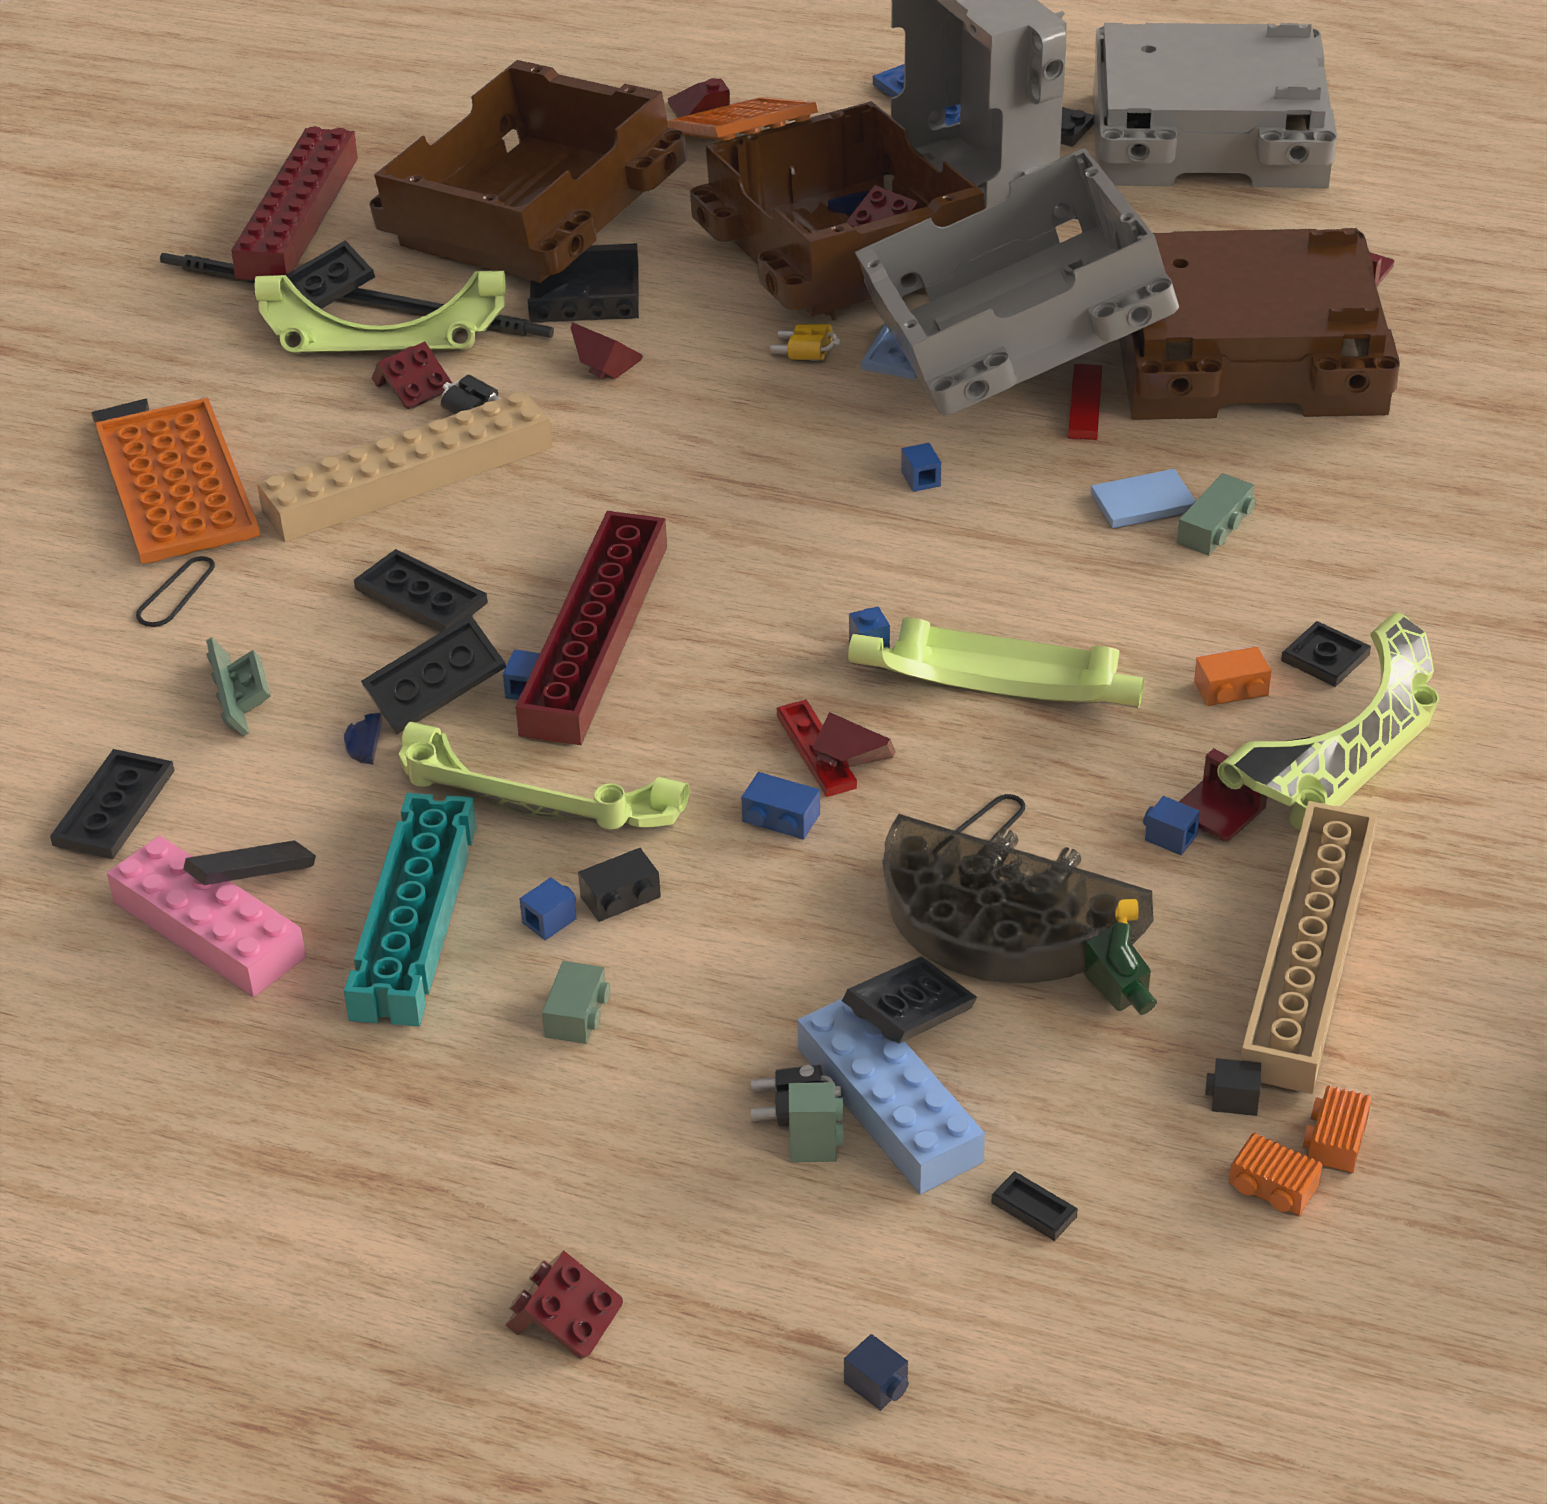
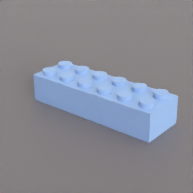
(893, 1096)

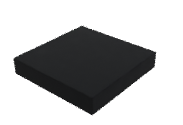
(1326, 653)

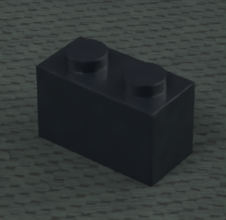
(619, 884)

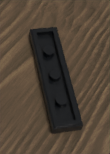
(249, 862)

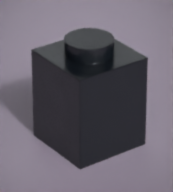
(1234, 1086)

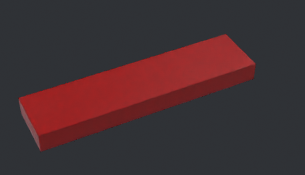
(1085, 402)
(803, 729)

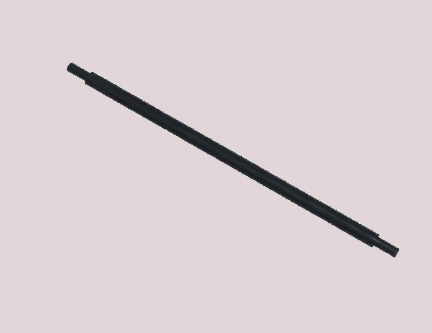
(363, 296)

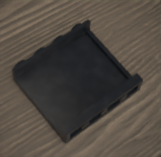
(612, 292)

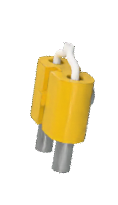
(806, 342)

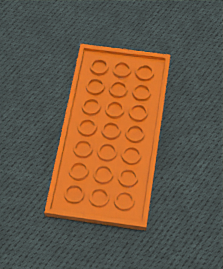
(744, 117)
(176, 480)

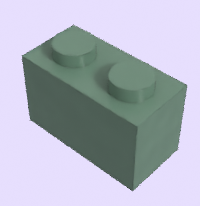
(575, 1002)
(813, 1122)

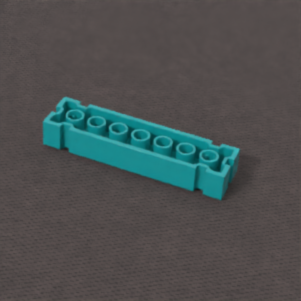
(411, 910)

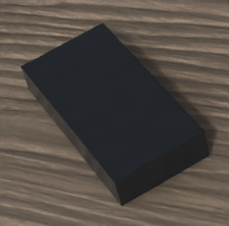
(1034, 1205)

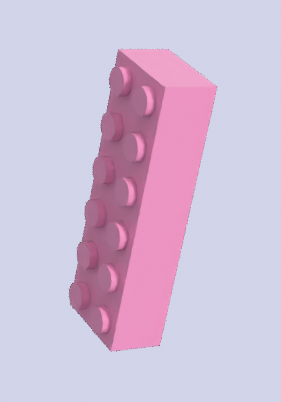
(211, 921)

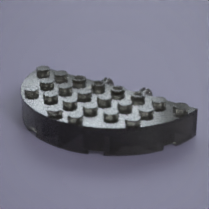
(997, 907)

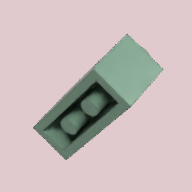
(1216, 514)

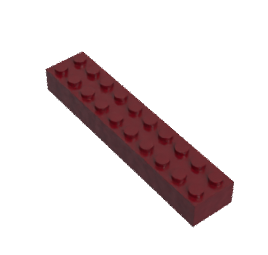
(295, 203)
(591, 629)

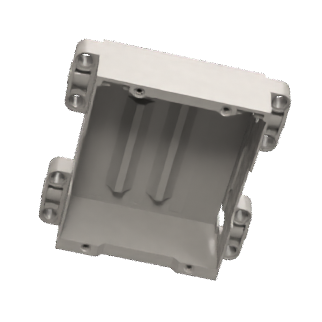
(1004, 71)
(1213, 103)
(1012, 294)

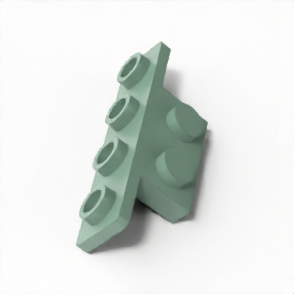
(239, 684)

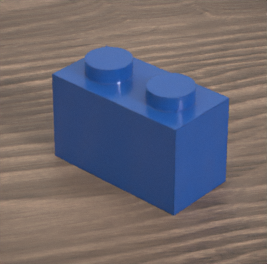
(780, 805)

